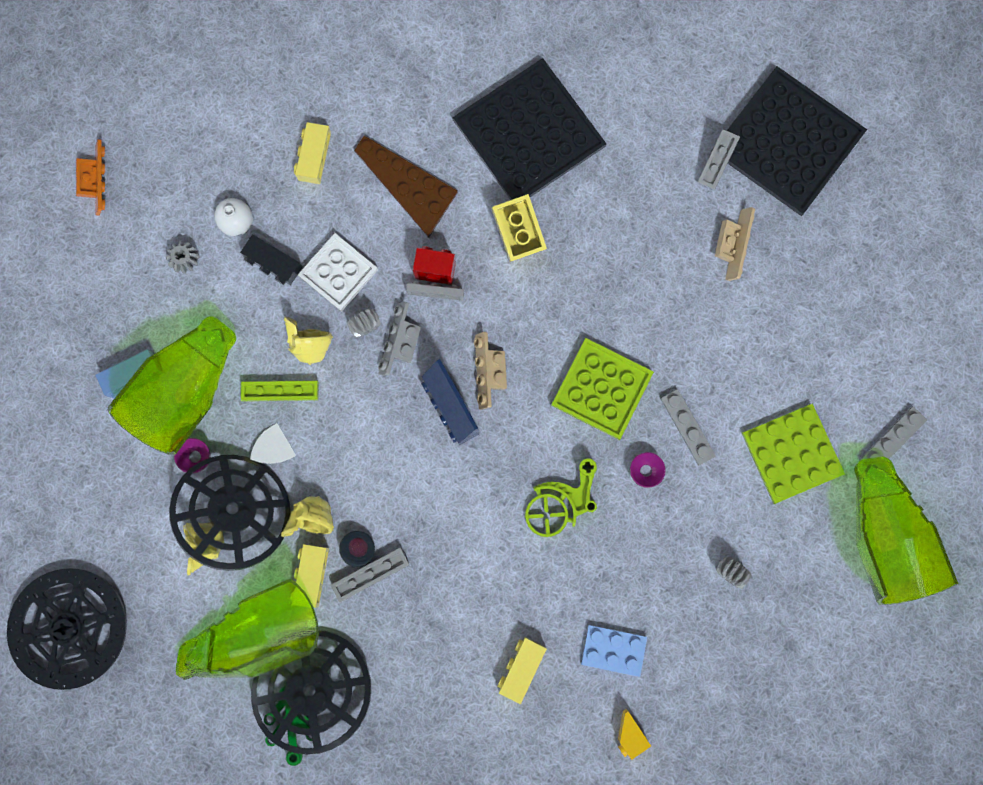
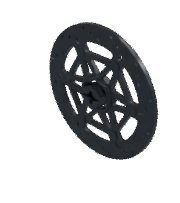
(56, 623)

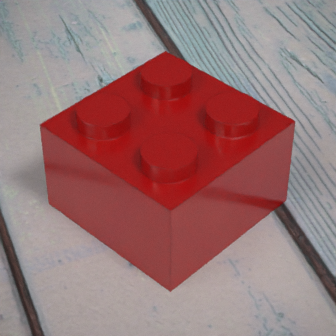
(434, 265)

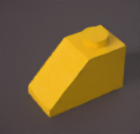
(631, 737)

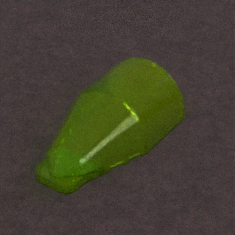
(174, 387)
(896, 539)
(255, 637)

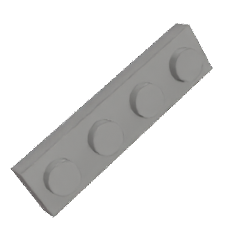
(688, 427)
(896, 435)
(370, 574)

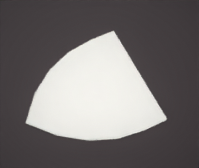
(272, 447)

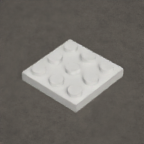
(338, 272)

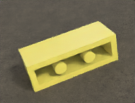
(312, 153)
(311, 571)
(521, 669)

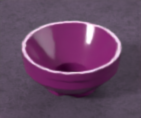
(182, 457)
(656, 464)

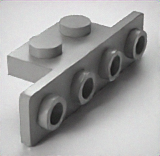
(401, 340)

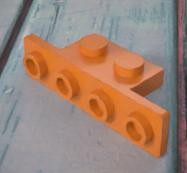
(89, 178)

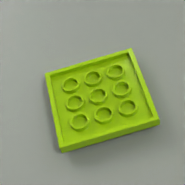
(602, 389)
(793, 453)

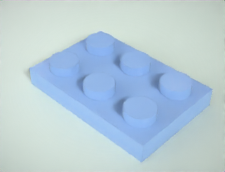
(614, 650)

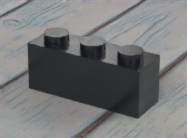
(270, 260)

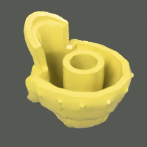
(307, 345)
(310, 515)
(194, 540)

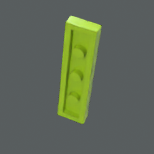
(279, 391)

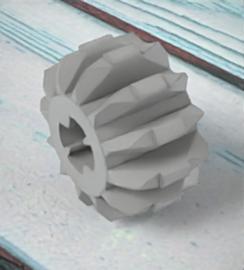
(182, 263)
(363, 323)
(733, 572)

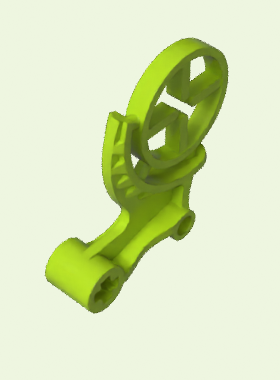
(578, 498)

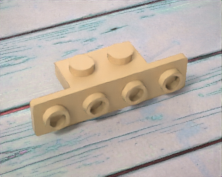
(734, 241)
(490, 370)

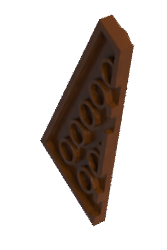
(413, 188)

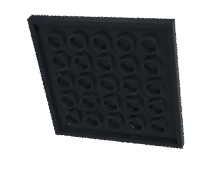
(529, 131)
(791, 140)

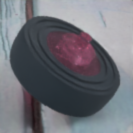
(356, 548)

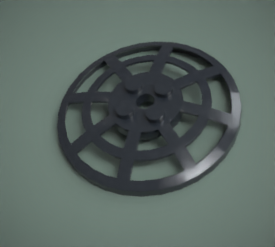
(224, 521)
(317, 703)

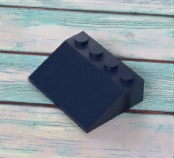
(450, 403)

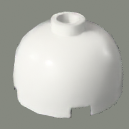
(233, 216)

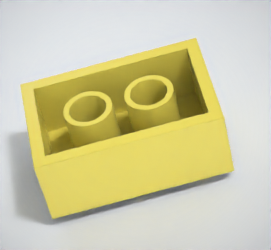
(518, 228)

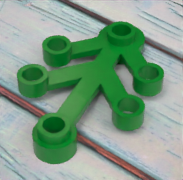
(292, 738)

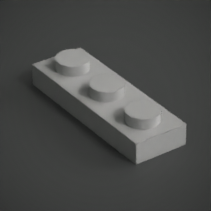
(718, 159)
(435, 290)

